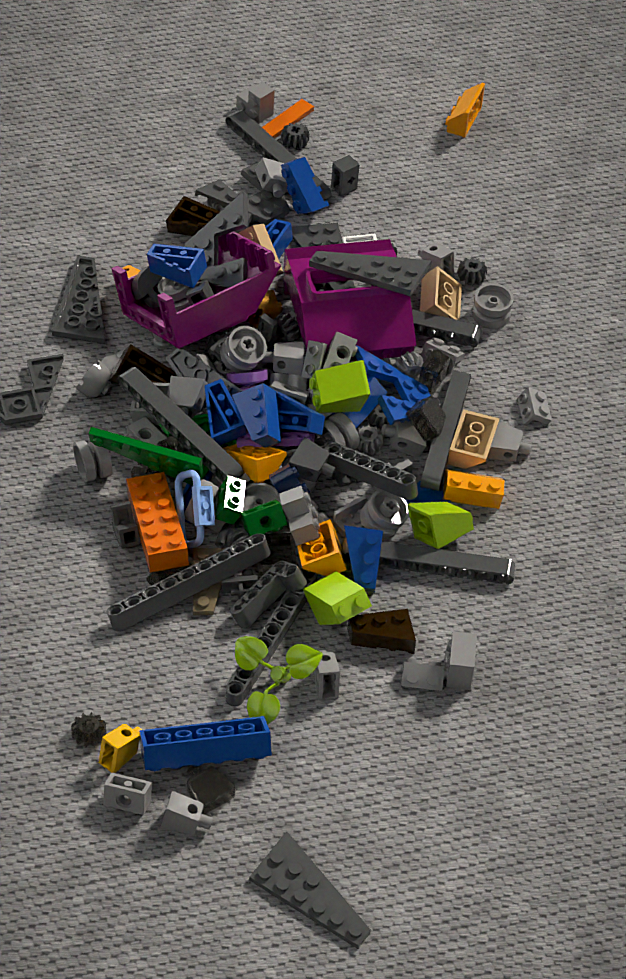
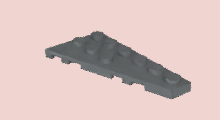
(321, 235)
(390, 273)

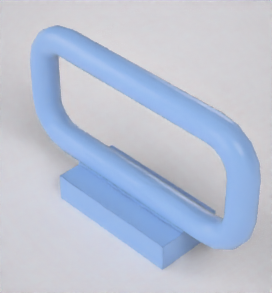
(202, 506)

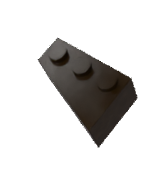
(189, 217)
(150, 367)
(383, 630)

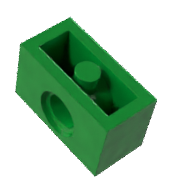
(230, 500)
(252, 517)

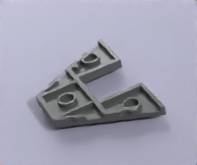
(261, 205)
(230, 219)
(31, 402)

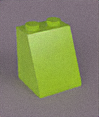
(340, 388)
(439, 522)
(336, 599)

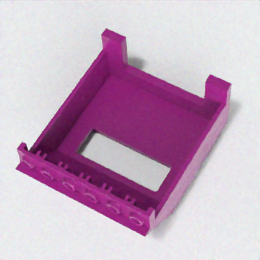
(214, 313)
(371, 314)

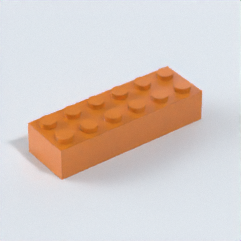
(157, 522)

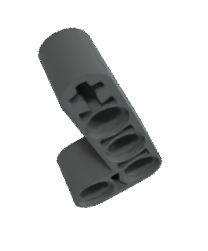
(266, 591)

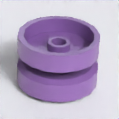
(249, 379)

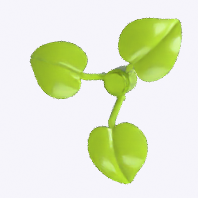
(301, 661)

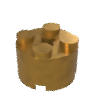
(268, 306)

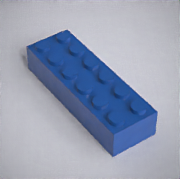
(205, 743)

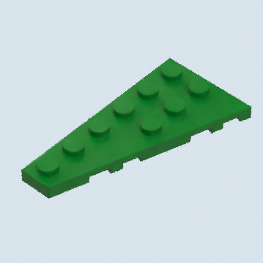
(150, 455)

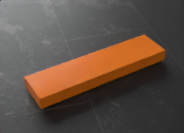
(291, 115)

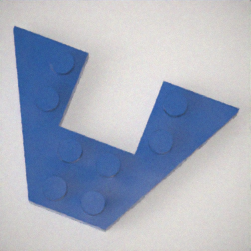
(407, 387)

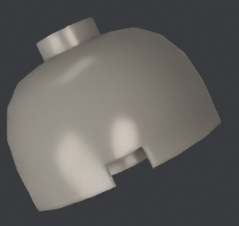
(95, 381)

